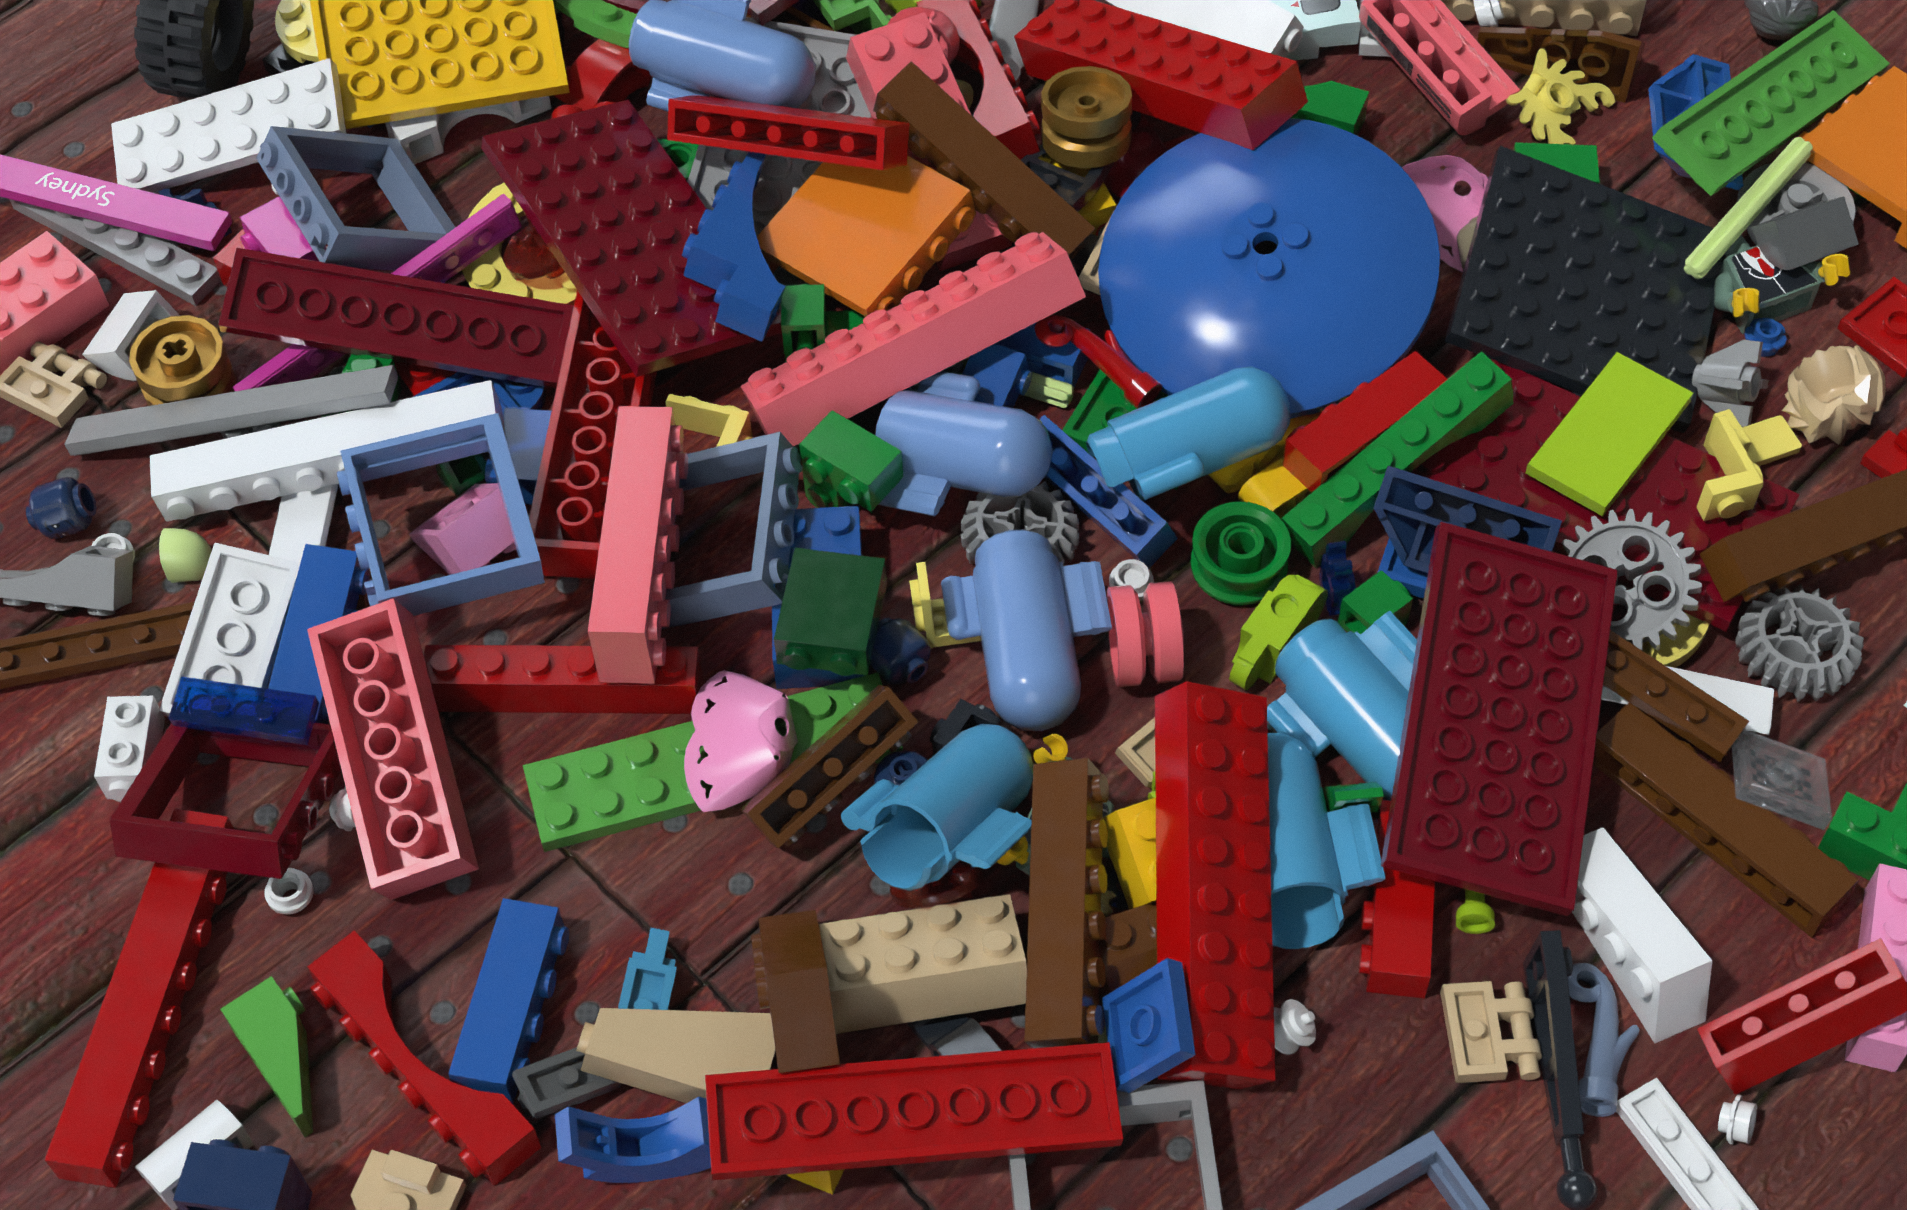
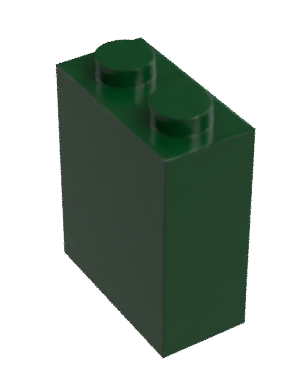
(830, 612)

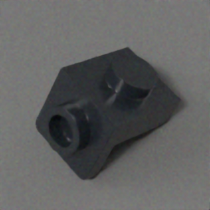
(961, 718)

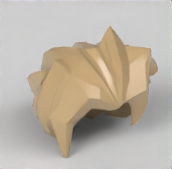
(1834, 392)

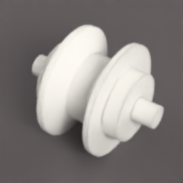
(1293, 1027)

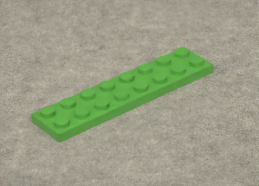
(1770, 102)
(644, 775)

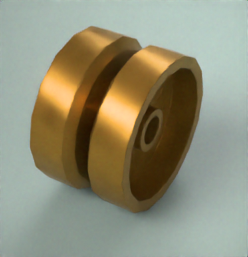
(1086, 117)
(181, 360)

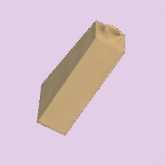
(675, 1048)

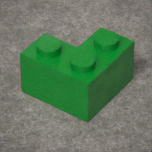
(806, 319)
(848, 465)
(1867, 835)

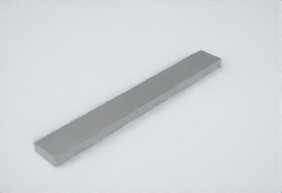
(232, 410)

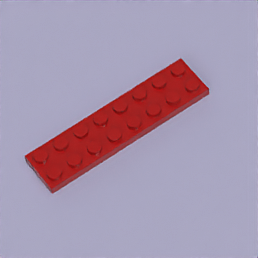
(912, 1111)

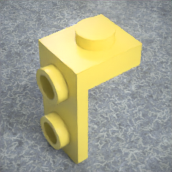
(712, 419)
(1763, 440)
(1743, 479)
(931, 613)

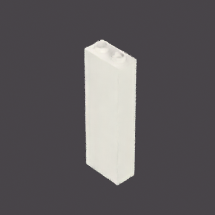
(1245, 22)

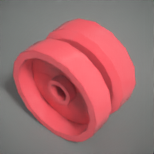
(1150, 634)

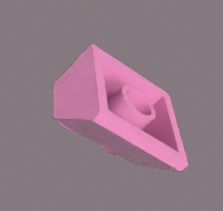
(467, 530)

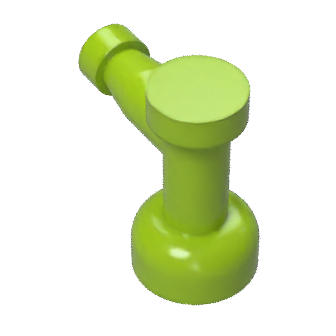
(1475, 914)

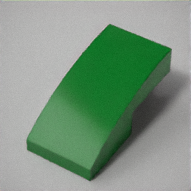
(1353, 794)

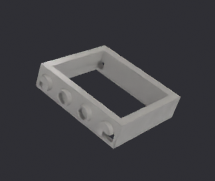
(1152, 1105)

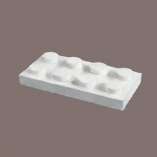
(235, 620)

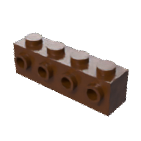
(829, 766)

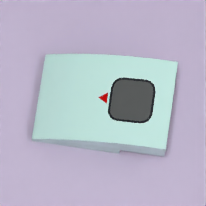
(1324, 24)

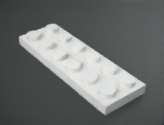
(224, 127)

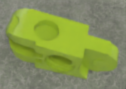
(1272, 625)

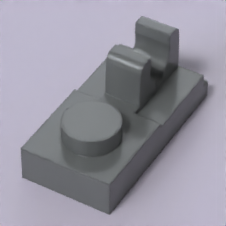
(558, 1084)

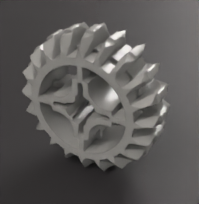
(1036, 510)
(1791, 654)

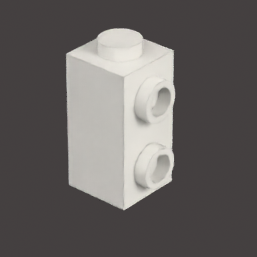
(127, 740)

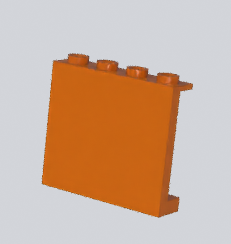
(1868, 145)
(867, 231)

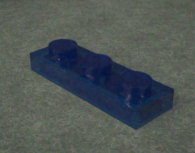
(244, 710)

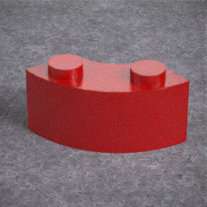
(603, 75)

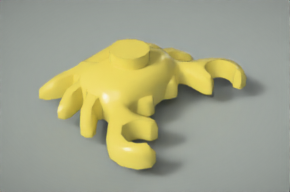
(1552, 97)

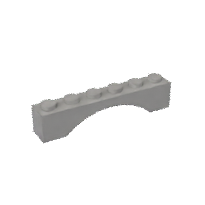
(88, 579)

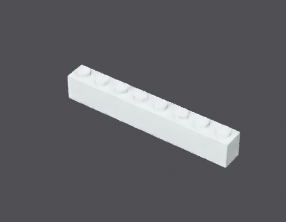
(298, 454)

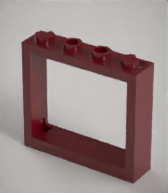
(144, 837)

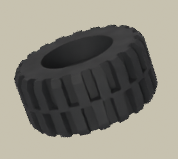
(192, 44)

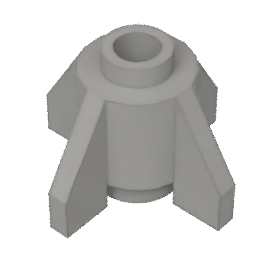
(1729, 380)

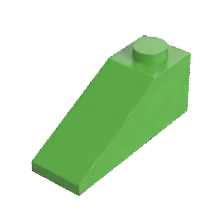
(277, 1043)

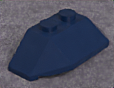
(1415, 505)

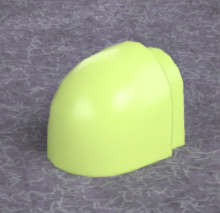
(183, 555)

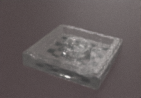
(1781, 779)

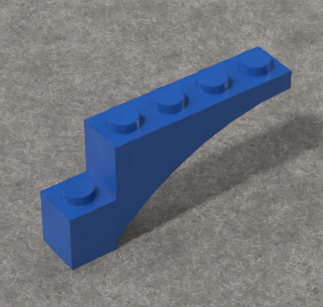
(730, 257)

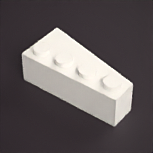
(1640, 940)

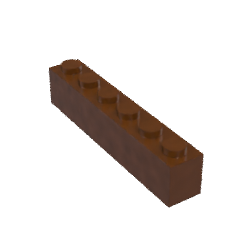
(979, 161)
(1809, 539)
(1737, 835)
(1066, 905)

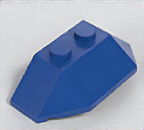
(1681, 90)

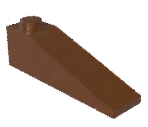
(1598, 54)

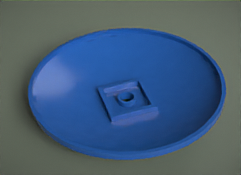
(1319, 311)

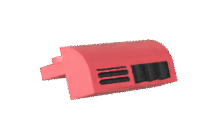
(1440, 59)

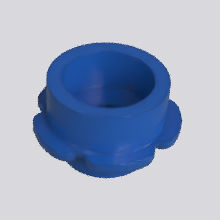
(1768, 332)

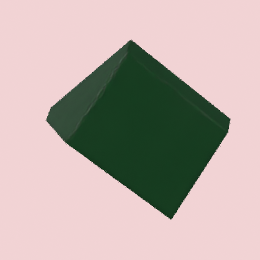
(462, 473)

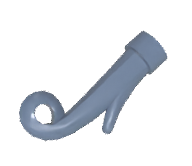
(1606, 1048)

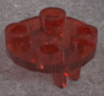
(530, 257)
(953, 885)

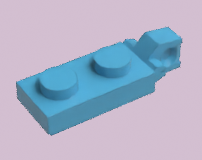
(649, 976)

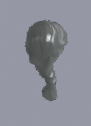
(1781, 18)

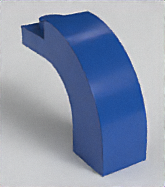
(635, 1148)

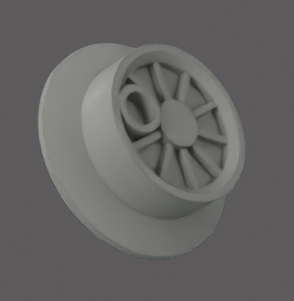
(1805, 188)

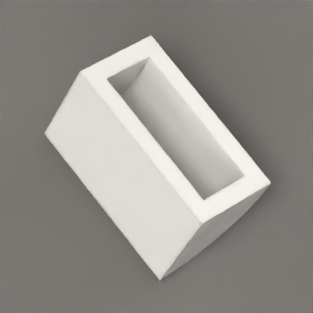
(130, 316)
(165, 1164)

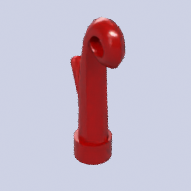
(1108, 356)

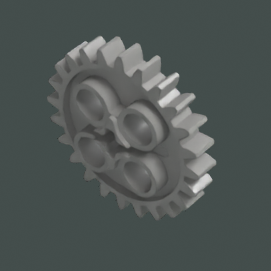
(1645, 618)

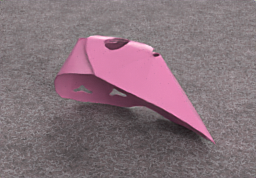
(1447, 208)
(738, 739)

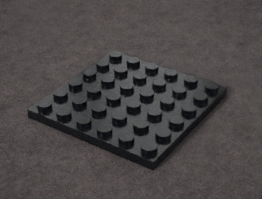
(1578, 273)

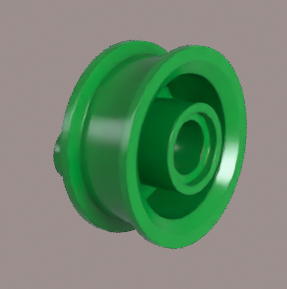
(1220, 550)

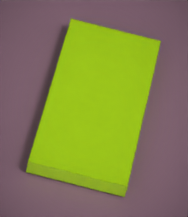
(1609, 433)

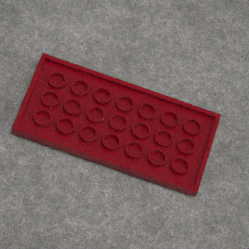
(618, 228)
(1665, 485)
(1501, 720)

